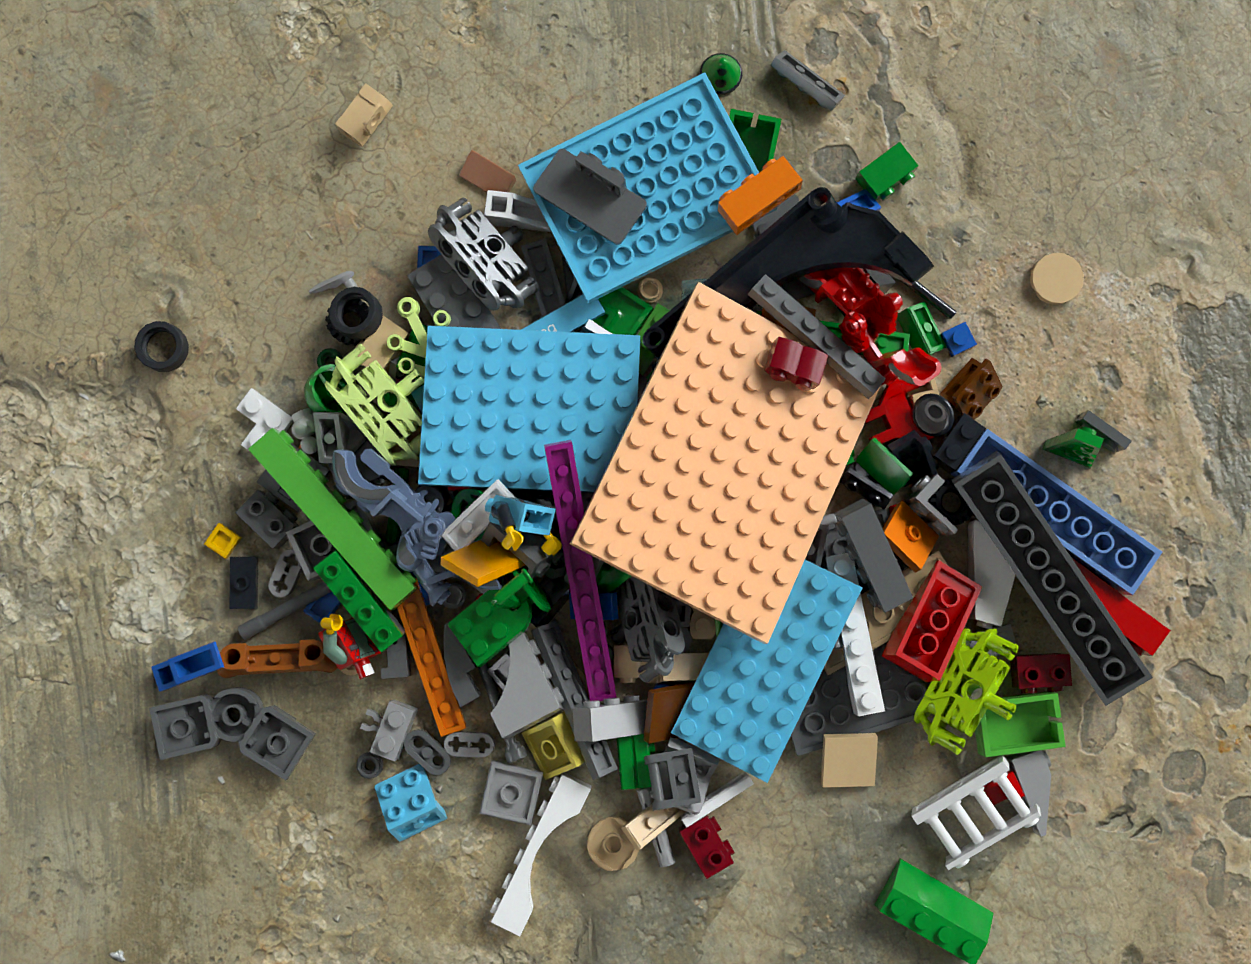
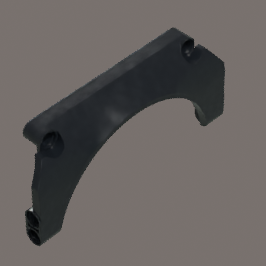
(802, 243)

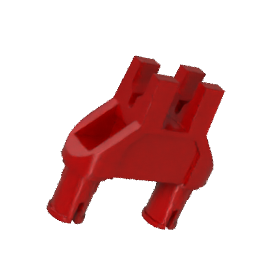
(895, 412)

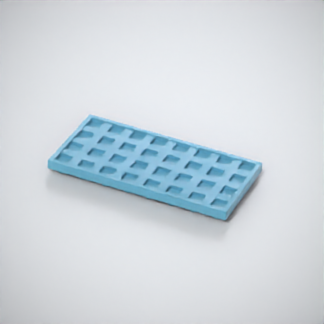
(756, 690)

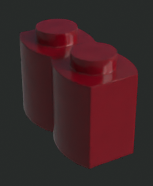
(795, 363)

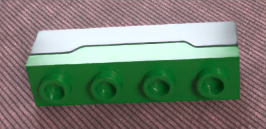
(360, 601)

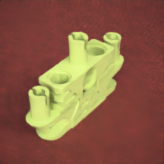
(368, 415)

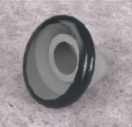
(933, 415)

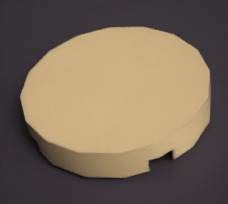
(1057, 278)
(609, 845)

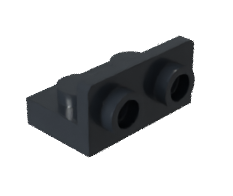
(861, 482)

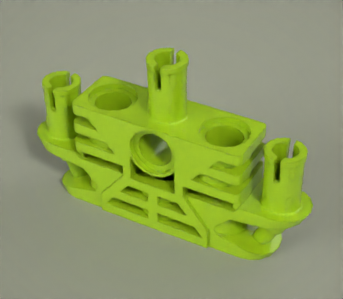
(966, 672)

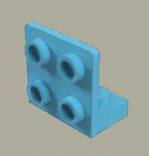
(409, 803)

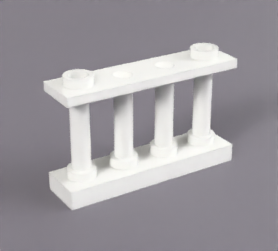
(974, 785)

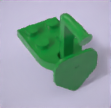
(490, 622)

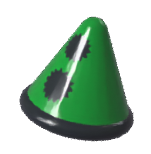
(723, 72)

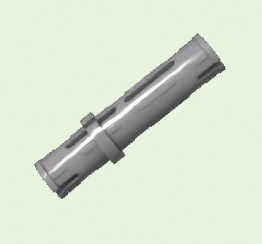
(661, 841)

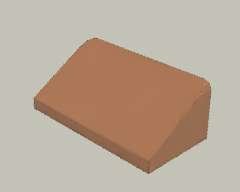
(486, 174)

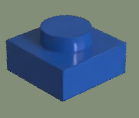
(958, 339)

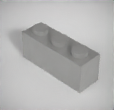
(609, 719)

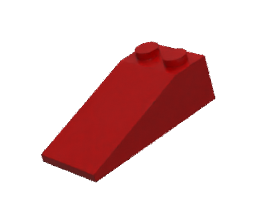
(933, 623)

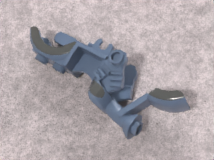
(417, 519)

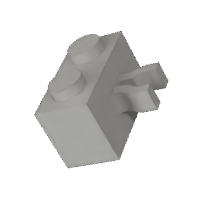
(392, 730)

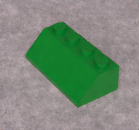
(936, 912)

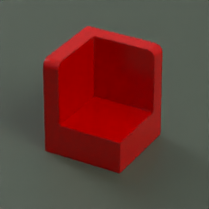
(995, 792)

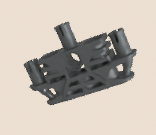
(467, 250)
(649, 627)

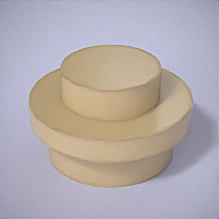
(650, 290)

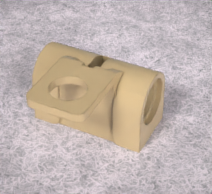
(363, 115)

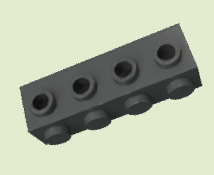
(873, 556)

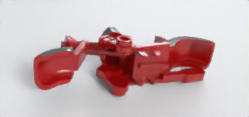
(867, 316)

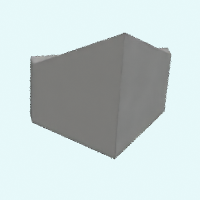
(336, 432)

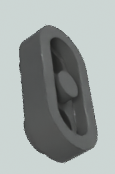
(425, 754)

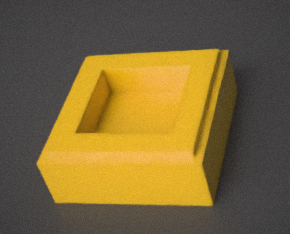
(222, 540)

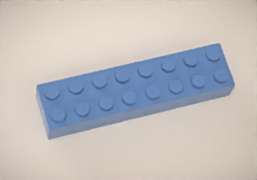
(1082, 527)

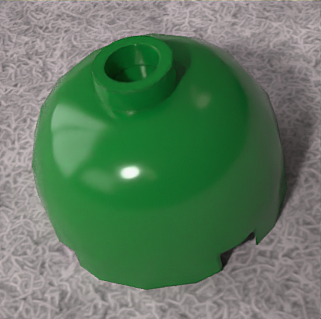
(316, 393)

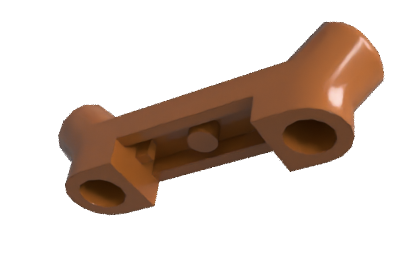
(278, 658)

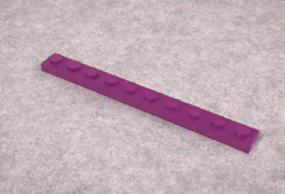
(580, 571)

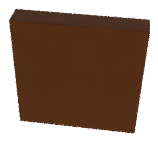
(663, 711)

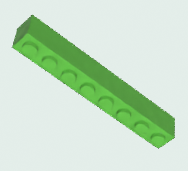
(333, 518)

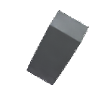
(458, 667)

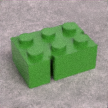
(1026, 730)

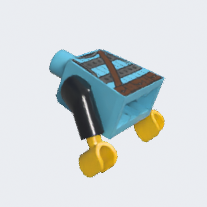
(522, 516)

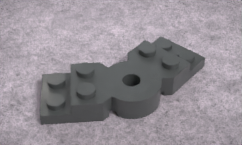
(202, 721)

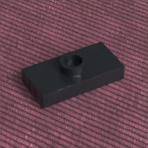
(243, 583)

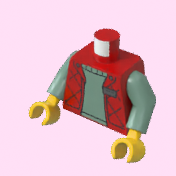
(348, 645)

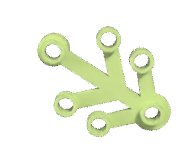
(420, 333)

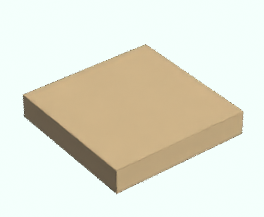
(849, 760)

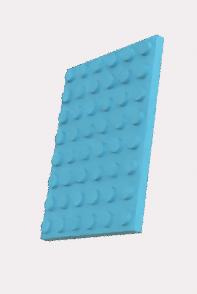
(675, 156)
(509, 392)

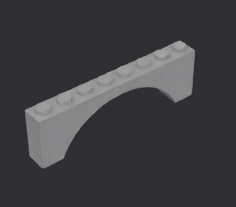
(528, 692)

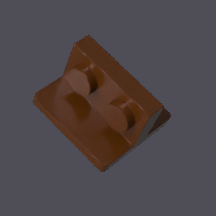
(973, 388)

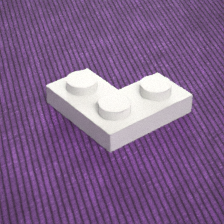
(264, 414)

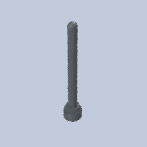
(514, 750)

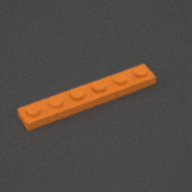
(431, 663)

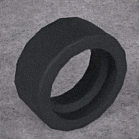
(342, 301)
(143, 338)

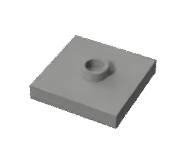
(511, 792)

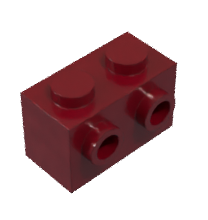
(1041, 671)
(707, 846)

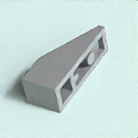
(1035, 780)

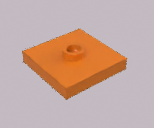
(909, 536)

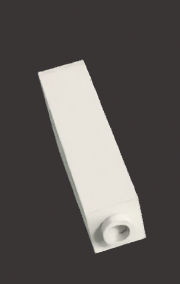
(990, 571)

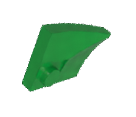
(623, 312)

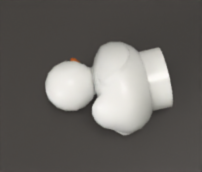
(304, 429)

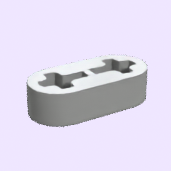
(281, 570)
(469, 751)

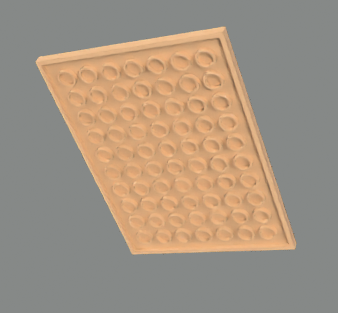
(723, 469)

